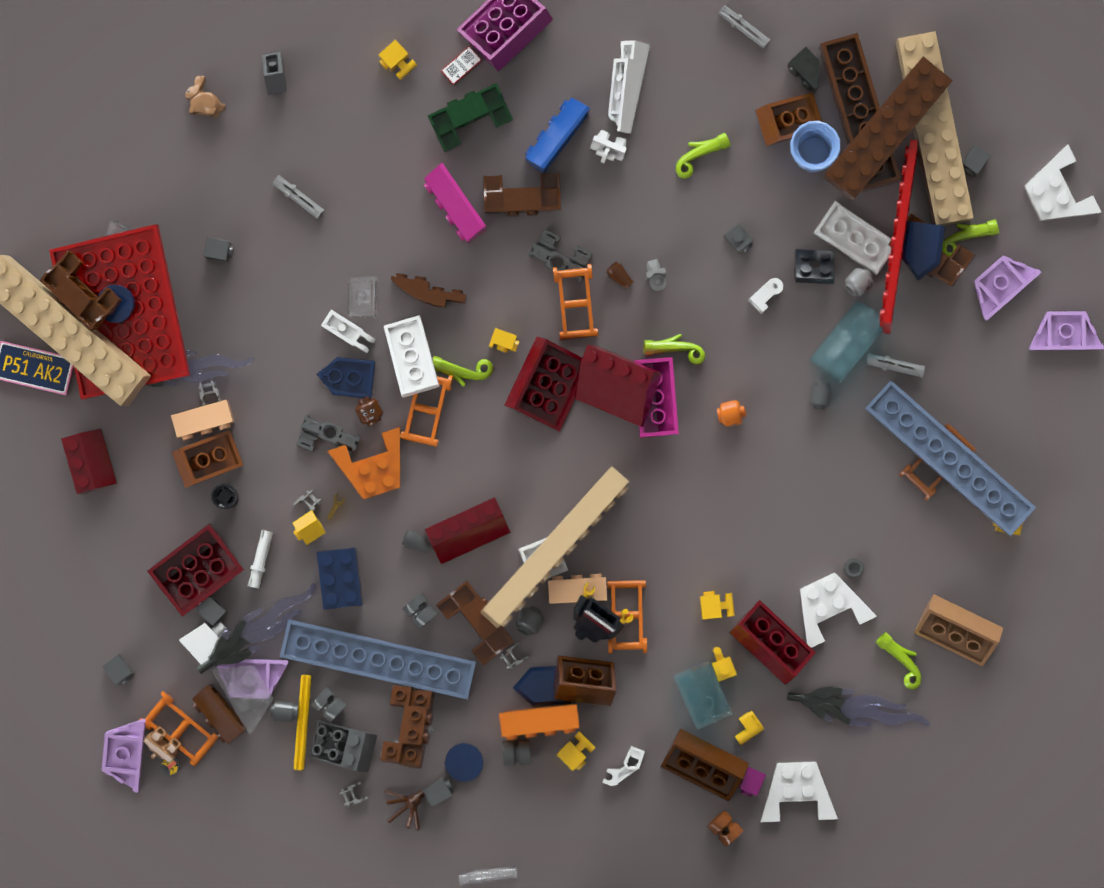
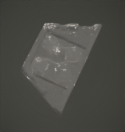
(245, 692)

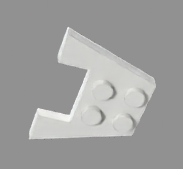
(1051, 194)
(825, 599)
(797, 783)

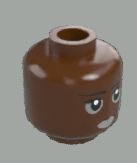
(369, 411)

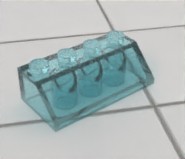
(848, 341)

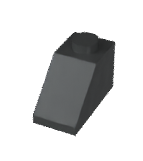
(274, 73)

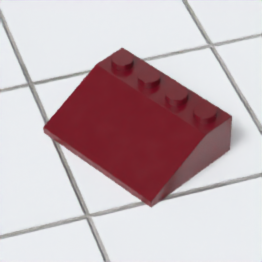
(546, 384)
(616, 384)
(195, 569)

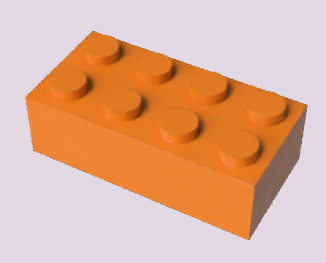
(539, 720)

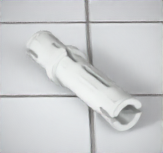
(260, 559)

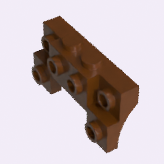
(522, 200)
(950, 266)
(75, 295)
(470, 605)
(414, 727)

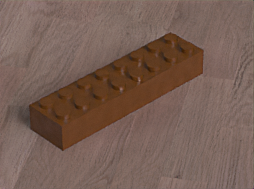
(855, 96)
(887, 128)

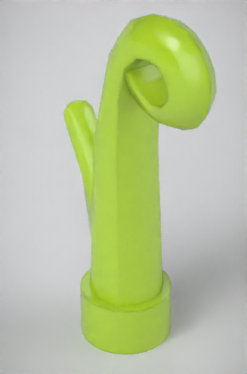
(702, 148)
(969, 232)
(670, 345)
(459, 372)
(901, 654)

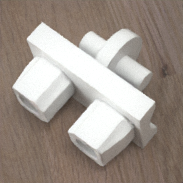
(608, 149)

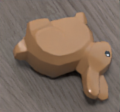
(203, 102)

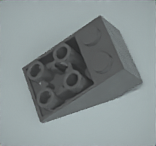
(343, 746)

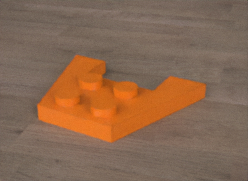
(375, 473)

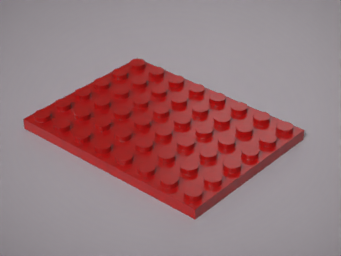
(153, 329)

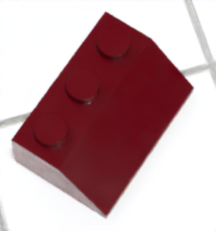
(89, 461)

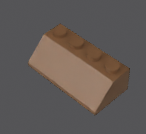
(958, 630)

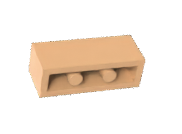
(202, 420)
(570, 590)

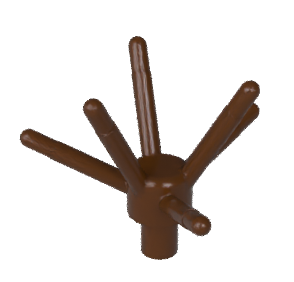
(411, 802)

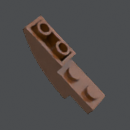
(419, 290)

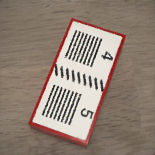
(461, 65)

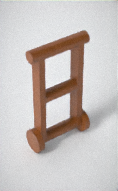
(929, 491)

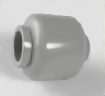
(859, 282)

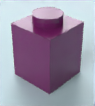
(751, 782)

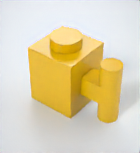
(393, 57)
(712, 607)
(722, 666)
(572, 754)

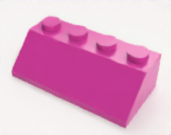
(455, 204)
(662, 413)

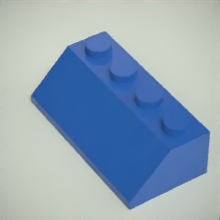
(557, 135)

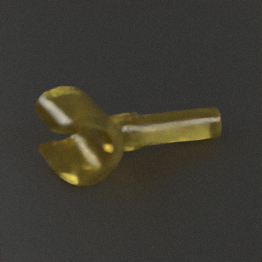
(335, 506)

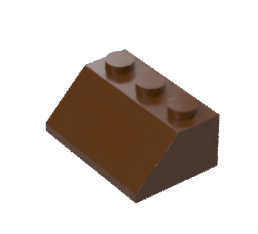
(584, 680)
(218, 714)

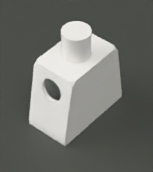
(202, 640)

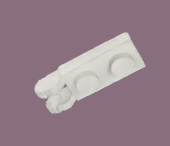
(346, 330)

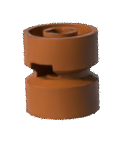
(722, 821)

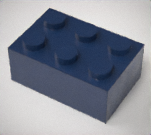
(339, 578)

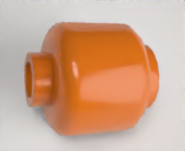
(731, 413)

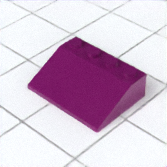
(504, 28)

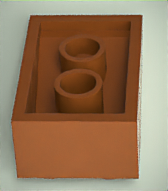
(784, 117)
(207, 458)

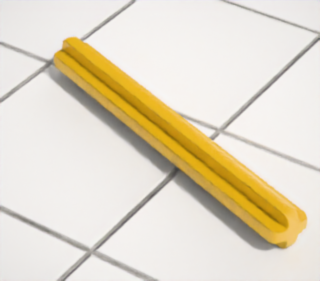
(302, 722)

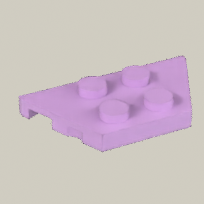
(1001, 284)
(1066, 332)
(268, 669)
(125, 753)

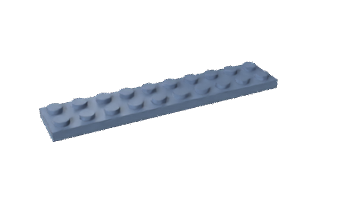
(950, 458)
(377, 659)

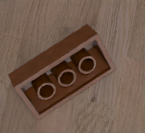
(704, 764)

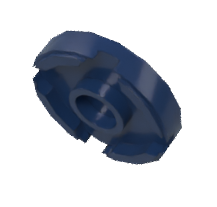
(125, 308)
(464, 762)

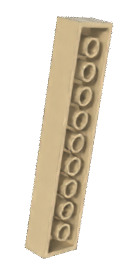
(937, 140)
(69, 336)
(557, 544)

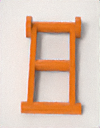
(558, 275)
(447, 384)
(642, 644)
(167, 699)

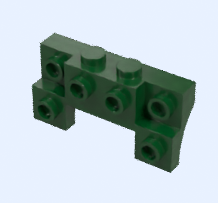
(466, 111)

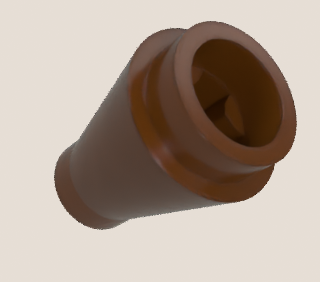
(619, 275)

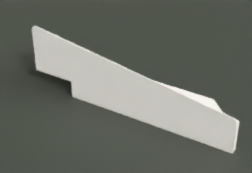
(626, 83)

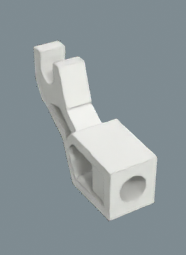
(620, 774)

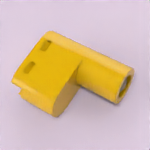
(752, 727)

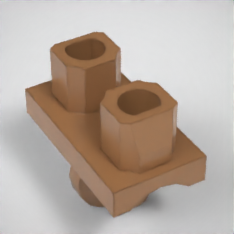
(160, 746)

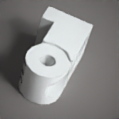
(770, 289)

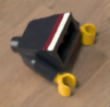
(595, 620)

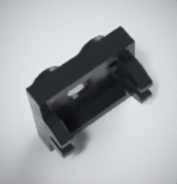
(806, 274)

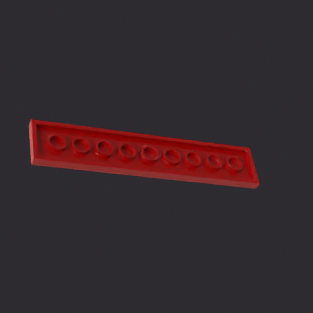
(897, 242)

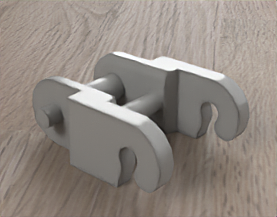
(202, 393)
(303, 498)
(517, 662)
(350, 788)

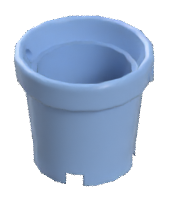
(815, 146)

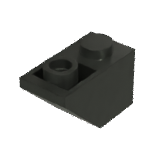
(806, 67)

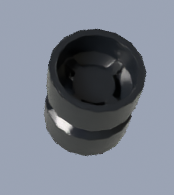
(224, 496)

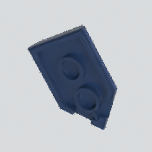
(922, 247)
(349, 377)
(538, 686)

